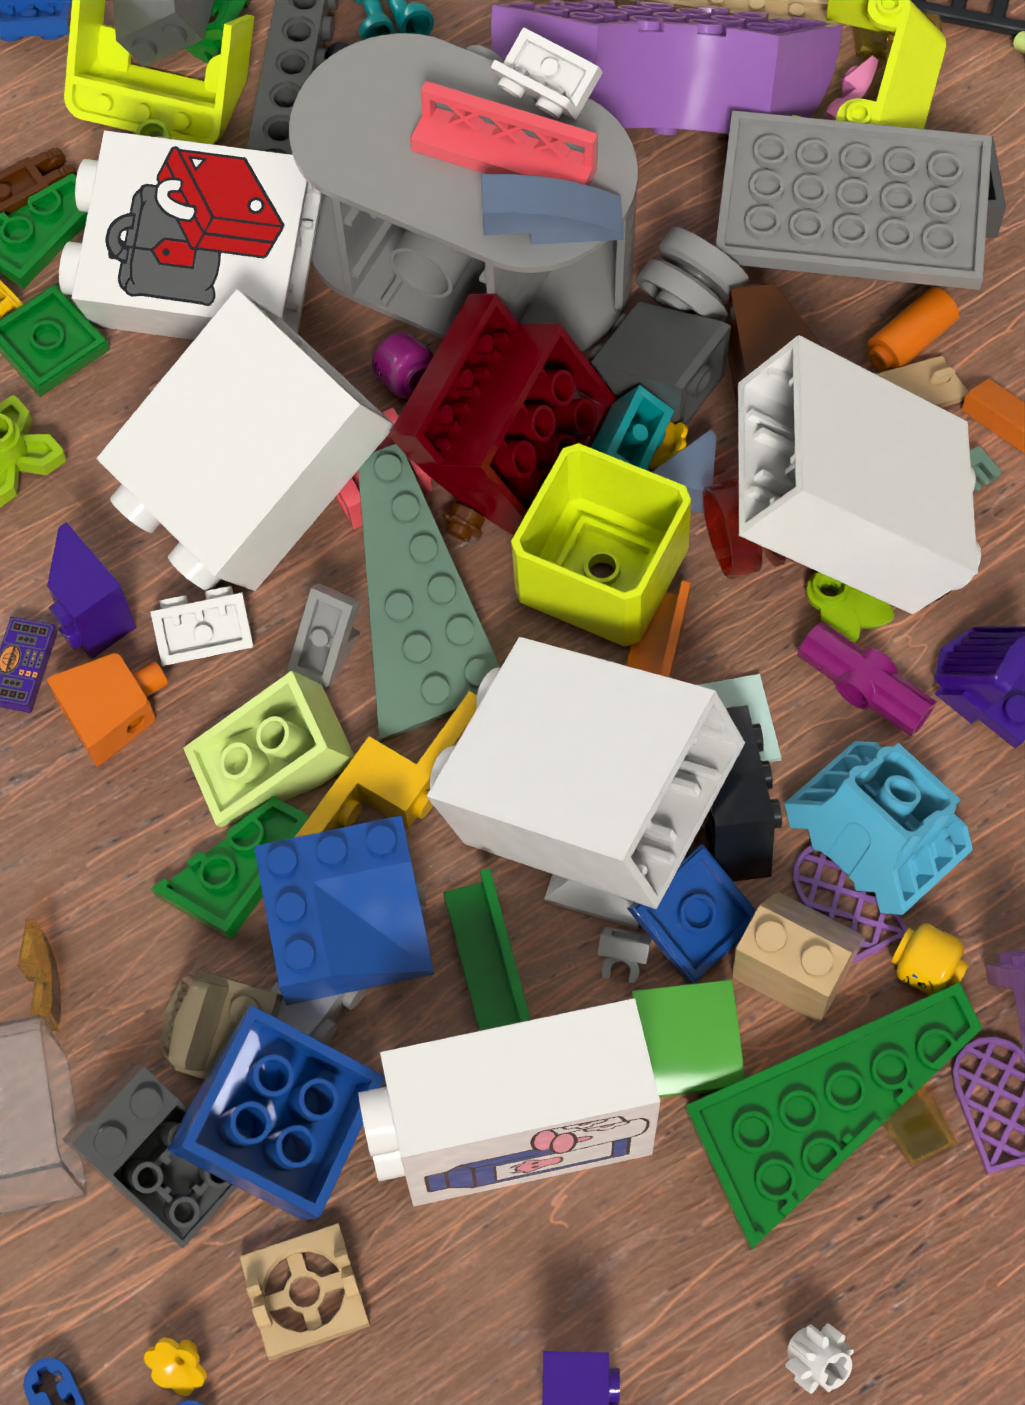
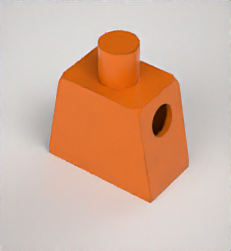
(107, 702)

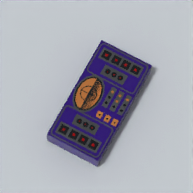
(24, 662)

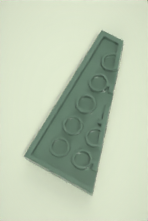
(420, 615)

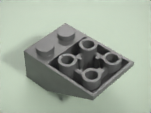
(127, 1145)

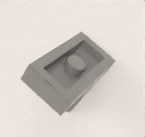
(324, 635)

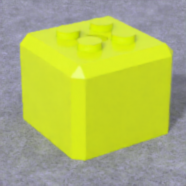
(594, 514)

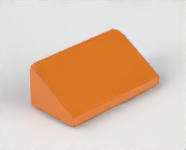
(998, 412)

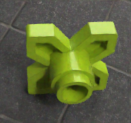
(22, 451)

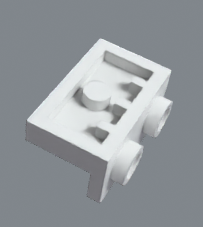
(201, 627)

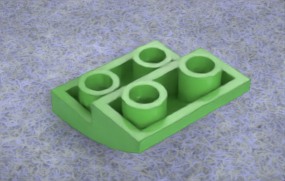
(691, 1037)

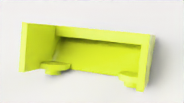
(911, 64)
(115, 93)

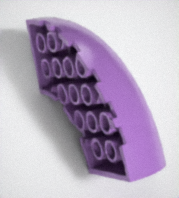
(684, 64)

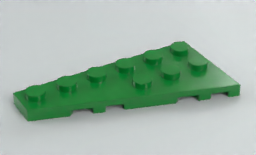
(802, 1118)

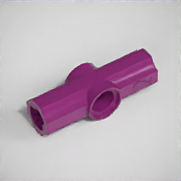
(866, 678)

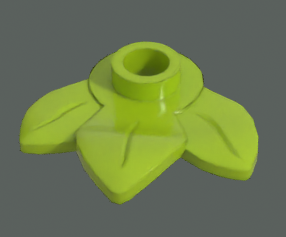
(849, 608)

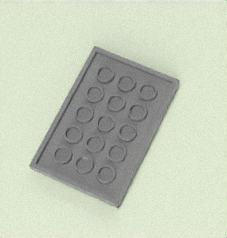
(855, 199)

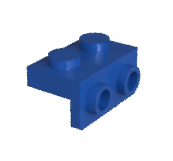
(34, 18)

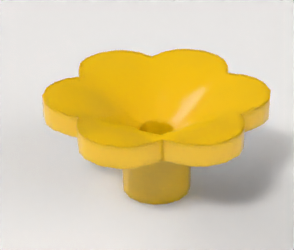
(671, 445)
(175, 1365)

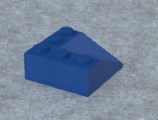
(343, 910)
(276, 1115)

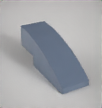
(549, 209)

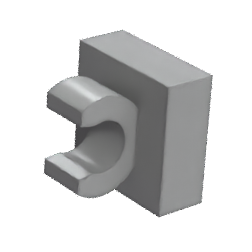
(625, 947)

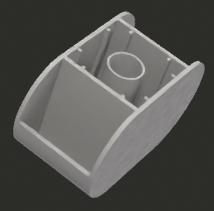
(410, 227)

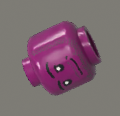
(400, 363)

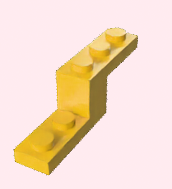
(386, 780)

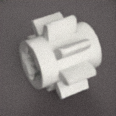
(819, 1358)

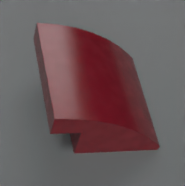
(500, 409)

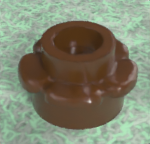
(463, 522)

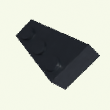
(743, 814)

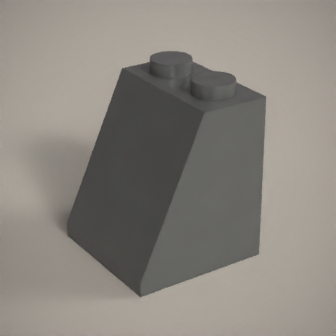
(159, 27)
(666, 353)

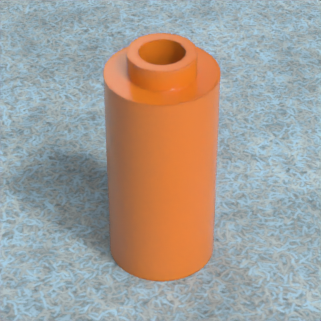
(912, 330)

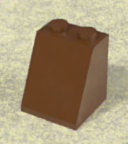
(760, 326)

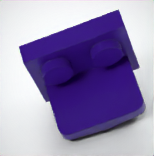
(985, 679)

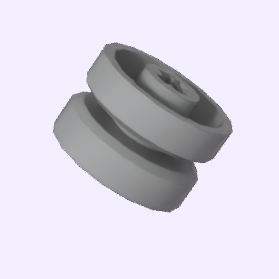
(691, 275)

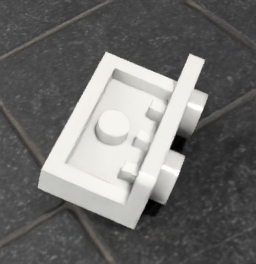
(547, 73)

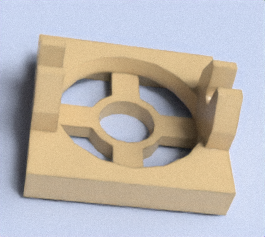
(260, 1263)

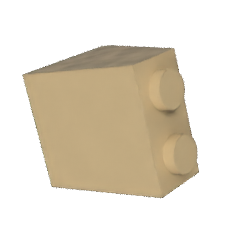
(795, 955)

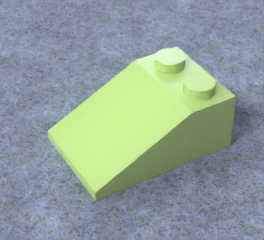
(268, 748)

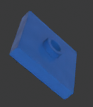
(697, 916)

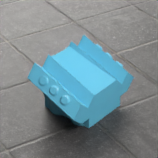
(882, 822)

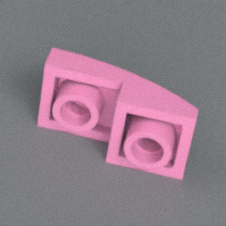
(856, 83)

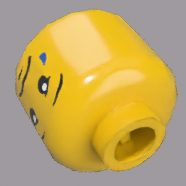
(929, 959)

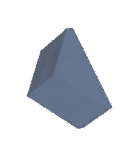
(693, 468)

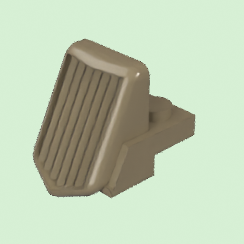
(205, 1016)

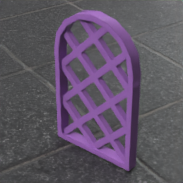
(872, 948)
(965, 1102)

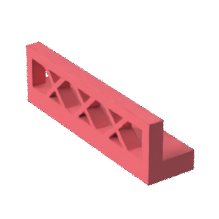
(503, 148)

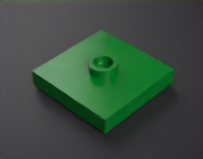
(49, 340)

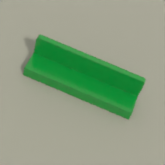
(486, 954)

